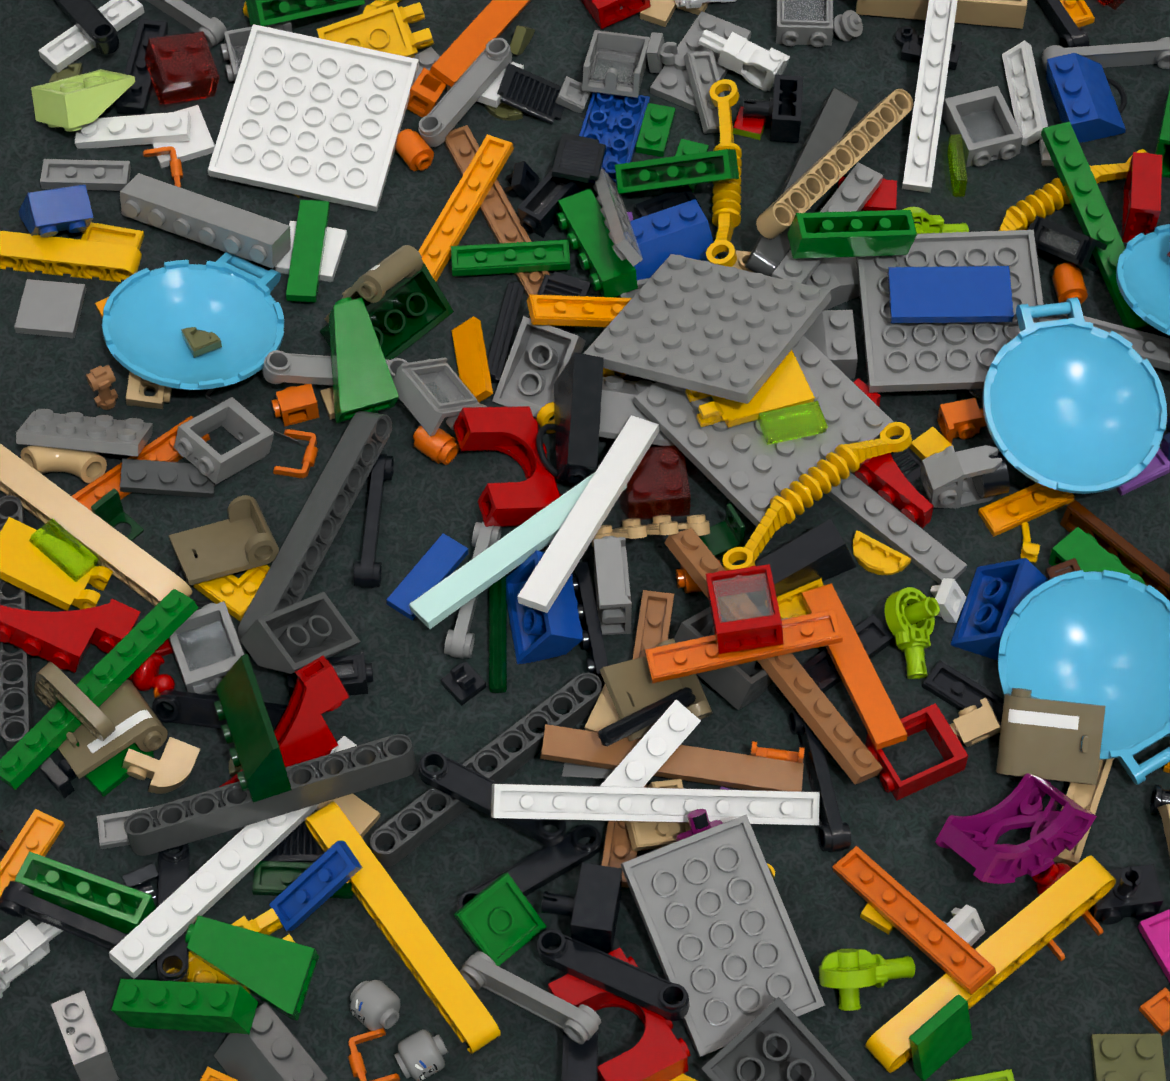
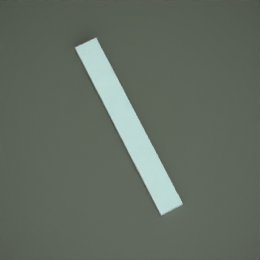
(496, 560)

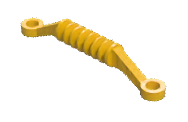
(727, 193)
(1053, 197)
(812, 486)

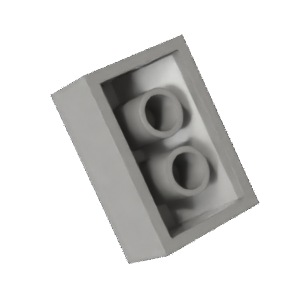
(618, 406)

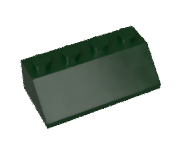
(405, 313)
(251, 733)

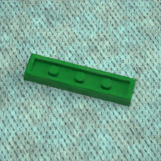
(308, 251)
(510, 257)

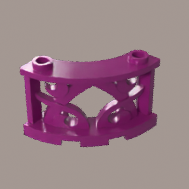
(1051, 832)

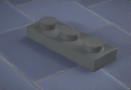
(164, 478)

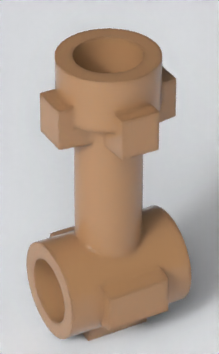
(101, 379)

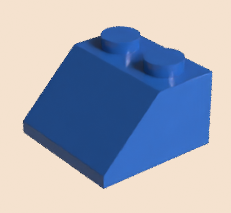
(56, 211)

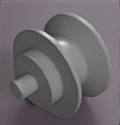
(848, 25)

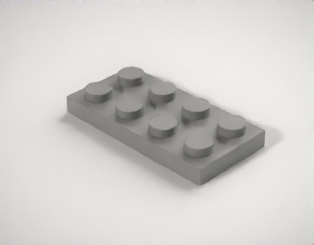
(673, 80)
(85, 433)

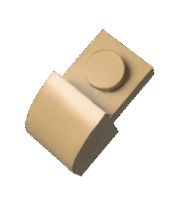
(166, 773)

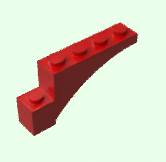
(889, 482)
(66, 635)
(302, 729)

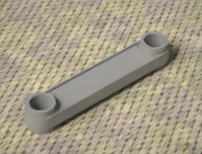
(193, 19)
(1118, 54)
(465, 92)
(306, 369)
(460, 642)
(577, 1022)

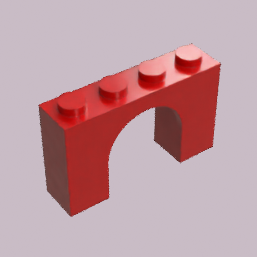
(515, 434)
(656, 1055)

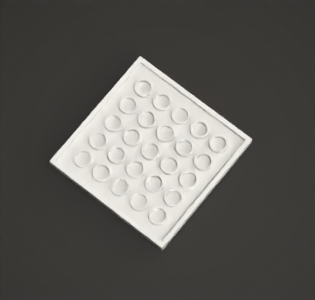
(314, 118)

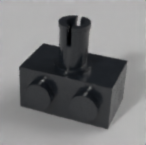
(782, 110)
(1134, 894)

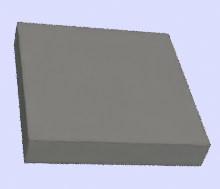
(50, 308)

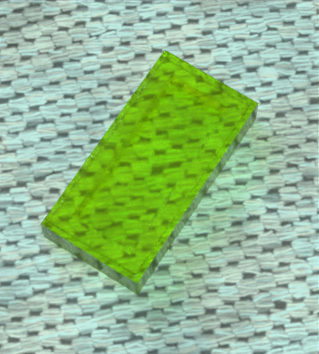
(957, 165)
(792, 422)
(64, 550)

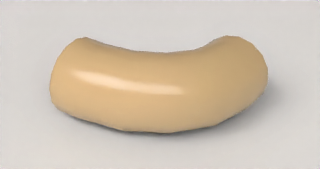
(80, 463)

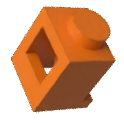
(425, 93)
(295, 404)
(960, 419)

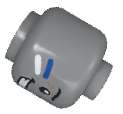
(374, 1004)
(421, 1055)

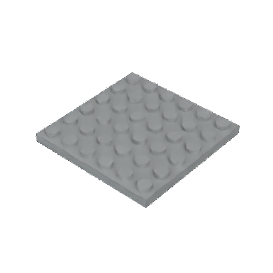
(709, 327)
(942, 353)
(739, 457)

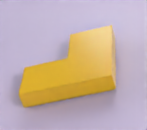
(234, 591)

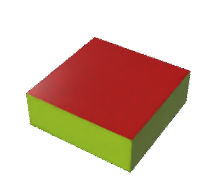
(749, 126)

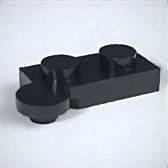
(912, 46)

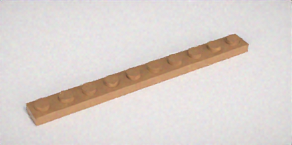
(651, 630)
(788, 675)

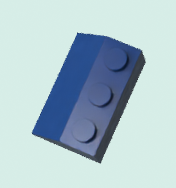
(1083, 97)
(671, 231)
(991, 602)
(539, 633)

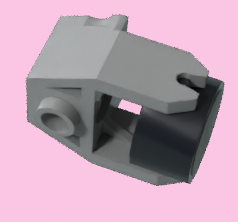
(946, 475)

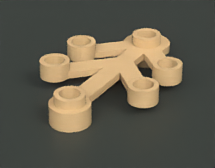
(661, 525)

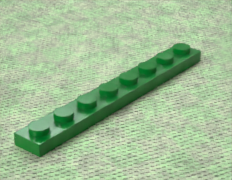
(1090, 211)
(97, 686)

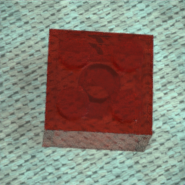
(181, 67)
(659, 485)

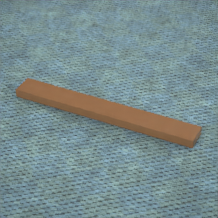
(496, 206)
(685, 763)

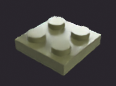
(1128, 1057)

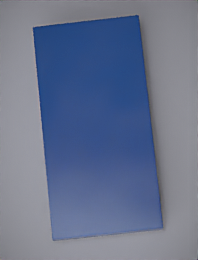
(617, 124)
(950, 294)

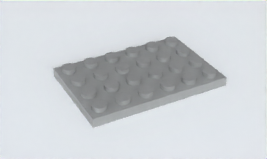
(721, 931)

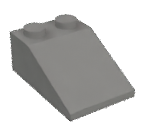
(839, 276)
(835, 337)
(535, 365)

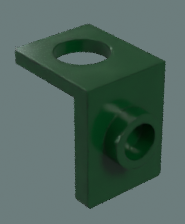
(111, 511)
(725, 534)

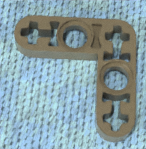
(55, 686)

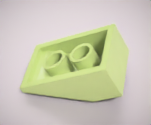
(78, 98)

